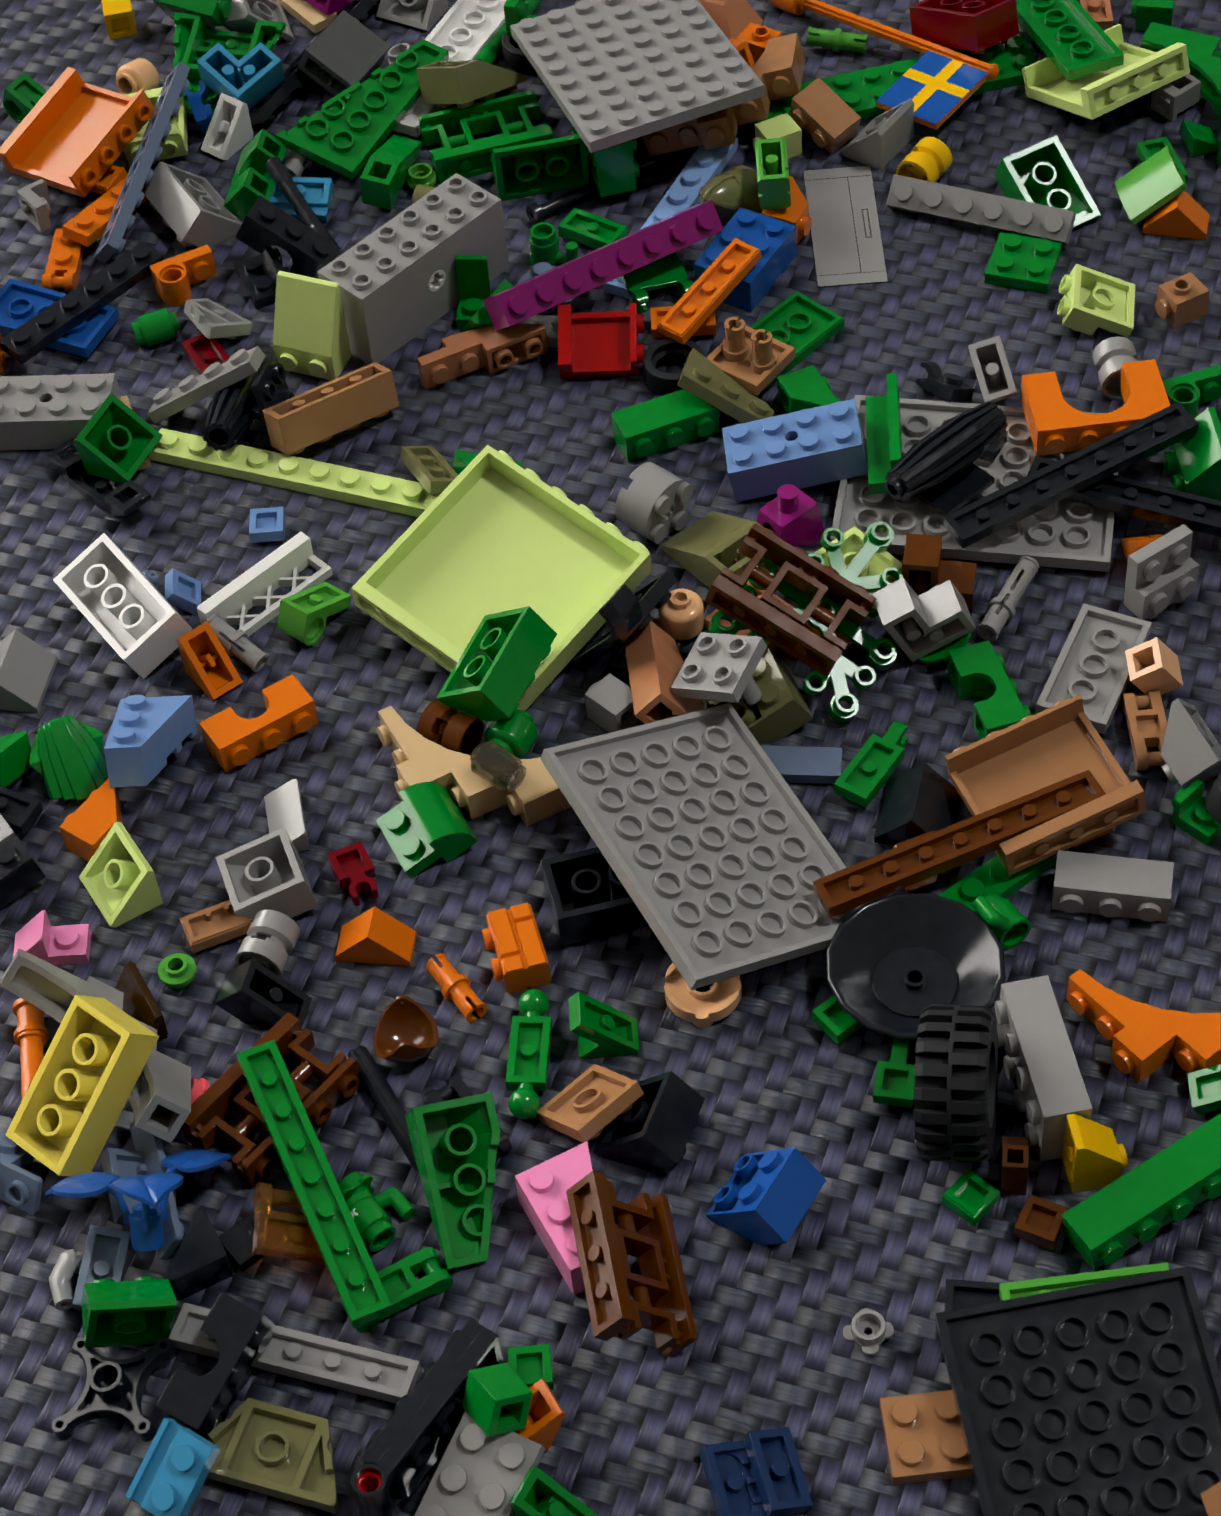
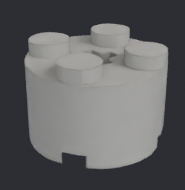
(654, 502)

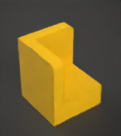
(119, 18)

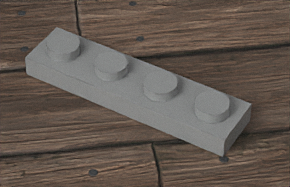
(213, 379)

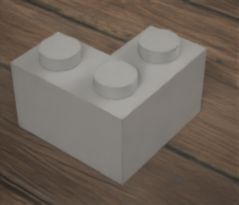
(923, 621)

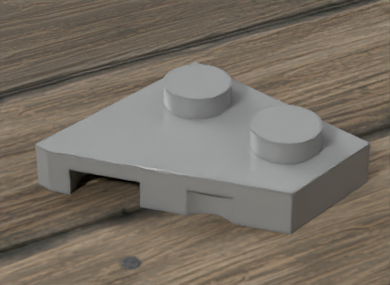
(216, 320)

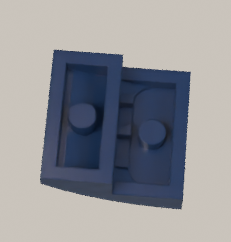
(756, 1475)

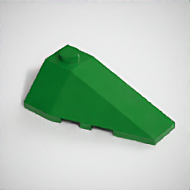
(456, 1164)

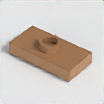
(213, 926)

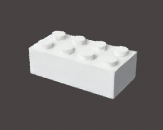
(123, 605)

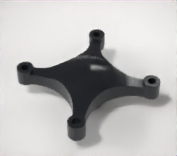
(114, 1389)

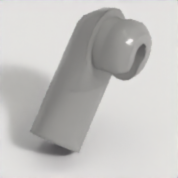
(60, 1277)

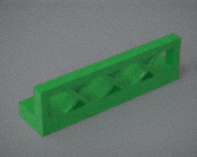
(883, 434)

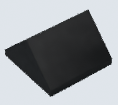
(916, 805)

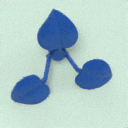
(152, 1189)

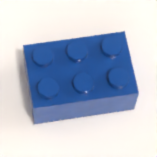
(777, 246)

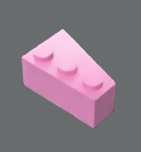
(545, 1202)

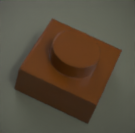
(1040, 1222)

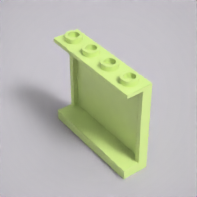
(1109, 89)

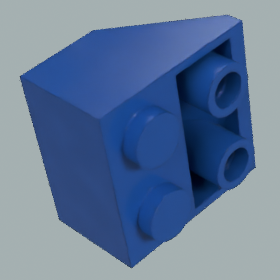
(767, 1195)

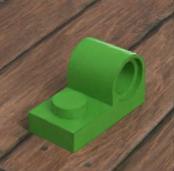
(306, 612)

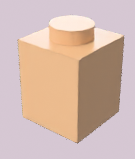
(1154, 667)

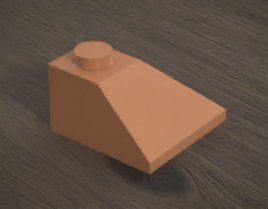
(731, 15)

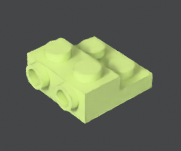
(1096, 301)

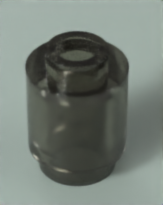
(497, 766)

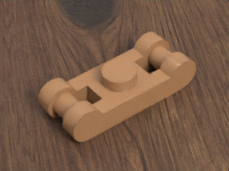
(1146, 727)

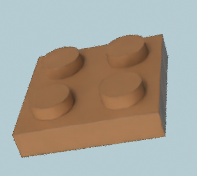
(590, 1103)
(924, 1438)

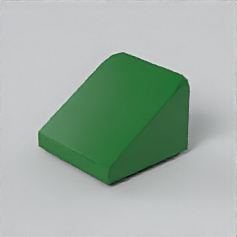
(1198, 138)

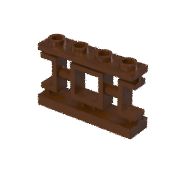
(778, 621)
(232, 1092)
(607, 1272)

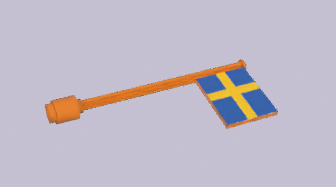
(934, 83)

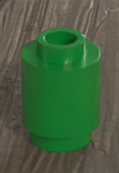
(155, 327)

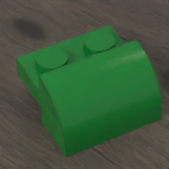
(425, 827)

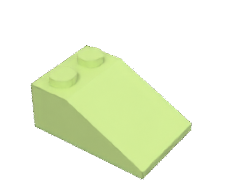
(310, 326)

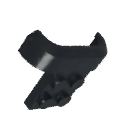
(624, 615)

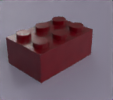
(965, 23)

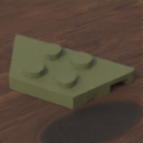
(277, 1454)

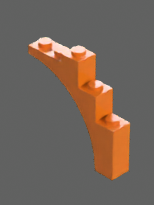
(1145, 1034)

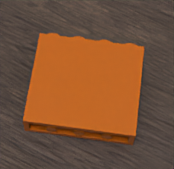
(74, 134)

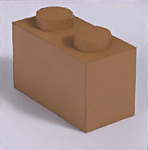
(824, 116)

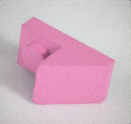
(54, 943)

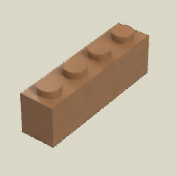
(331, 408)

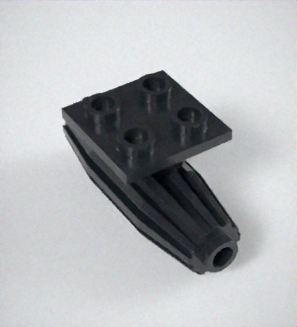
(237, 405)
(942, 465)

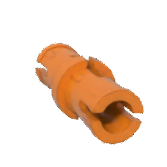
(456, 987)

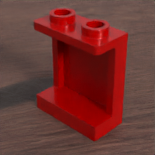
(599, 343)

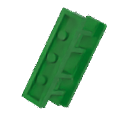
(472, 157)

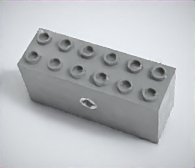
(406, 269)

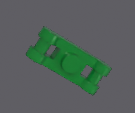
(404, 1288)

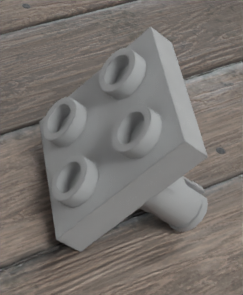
(721, 669)

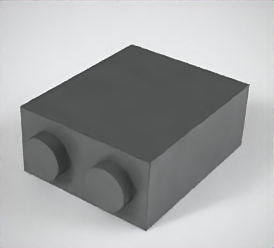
(343, 54)

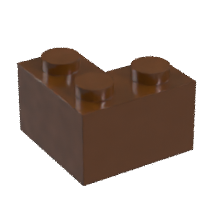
(925, 569)

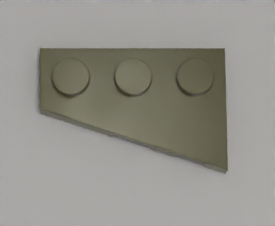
(720, 390)

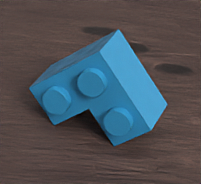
(242, 79)

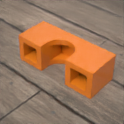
(238, 739)

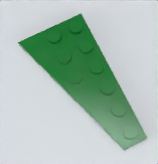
(362, 115)

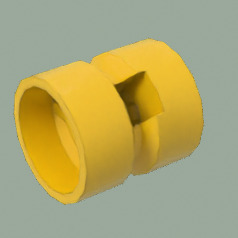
(926, 161)

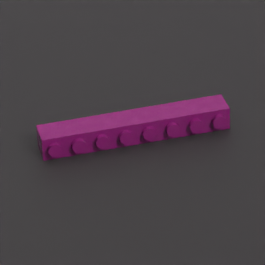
(602, 265)

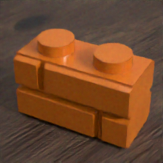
(517, 948)

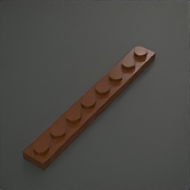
(951, 845)

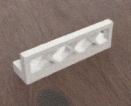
(259, 582)

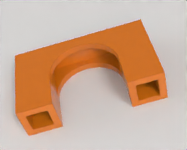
(1061, 428)

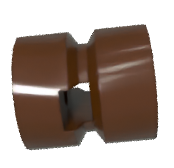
(450, 728)

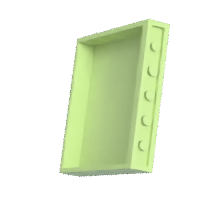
(494, 547)

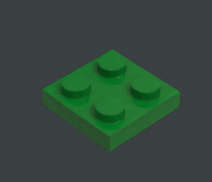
(1023, 262)

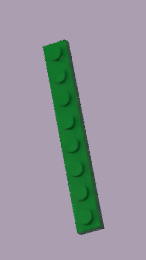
(314, 1184)

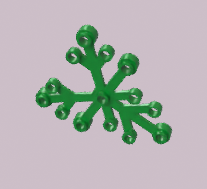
(843, 667)

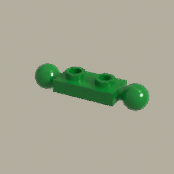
(529, 1054)

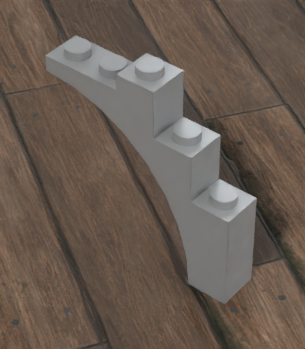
(164, 1087)

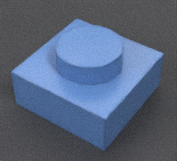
(267, 524)
(182, 591)

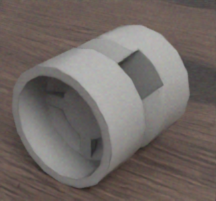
(1108, 362)
(269, 940)

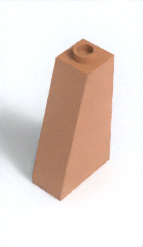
(652, 669)

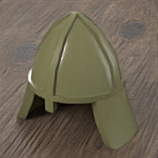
(732, 190)

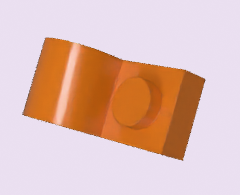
(176, 274)

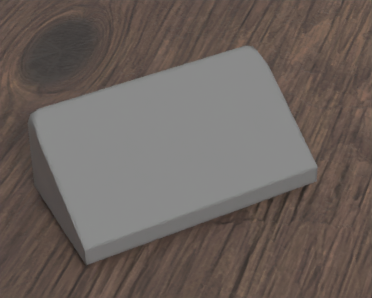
(286, 810)

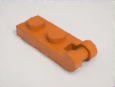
(63, 263)

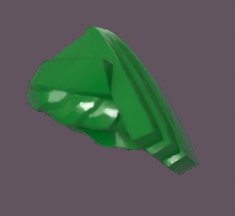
(69, 758)

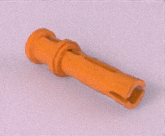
(30, 1037)

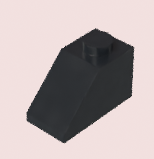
(260, 996)

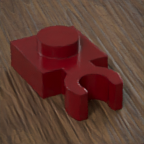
(354, 870)

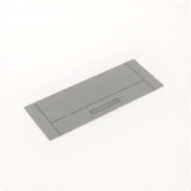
(844, 226)

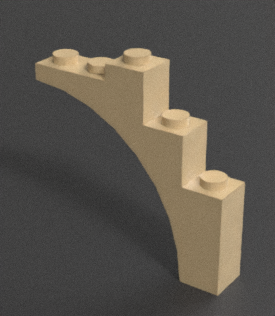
(426, 761)

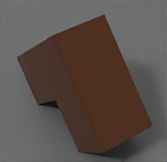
(1014, 1165)

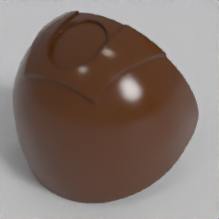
(405, 1032)

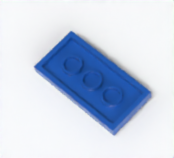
(23, 301)

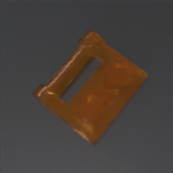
(280, 1232)

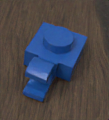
(201, 112)

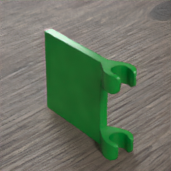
(656, 275)

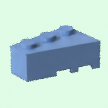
(145, 735)

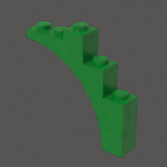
(1203, 59)

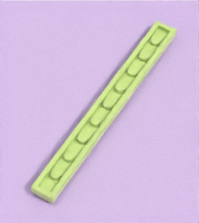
(294, 473)

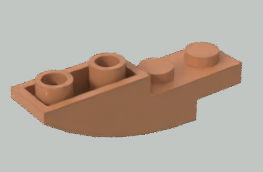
(480, 349)

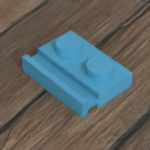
(315, 191)
(172, 1470)

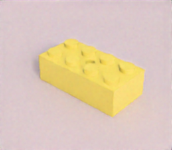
(81, 1086)

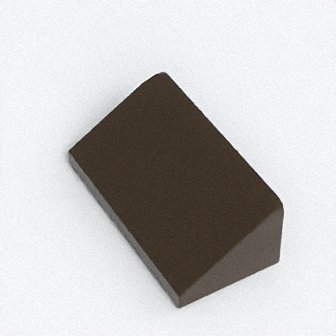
(139, 1001)

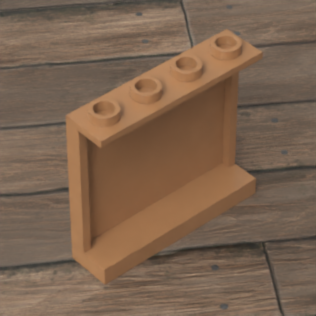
(1036, 755)

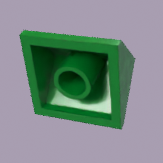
(115, 441)

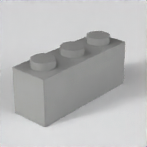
(1112, 886)

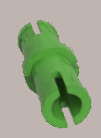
(837, 40)

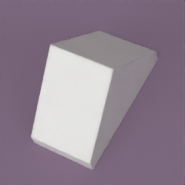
(228, 128)

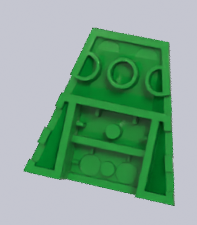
(194, 40)

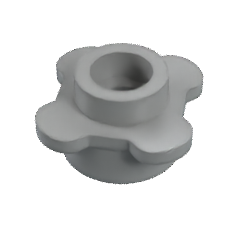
(865, 1320)

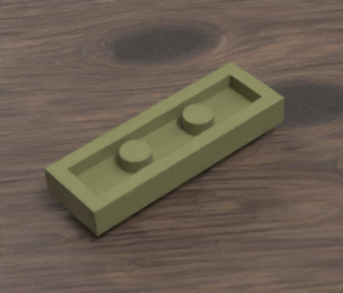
(428, 468)

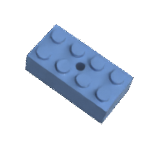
(795, 449)

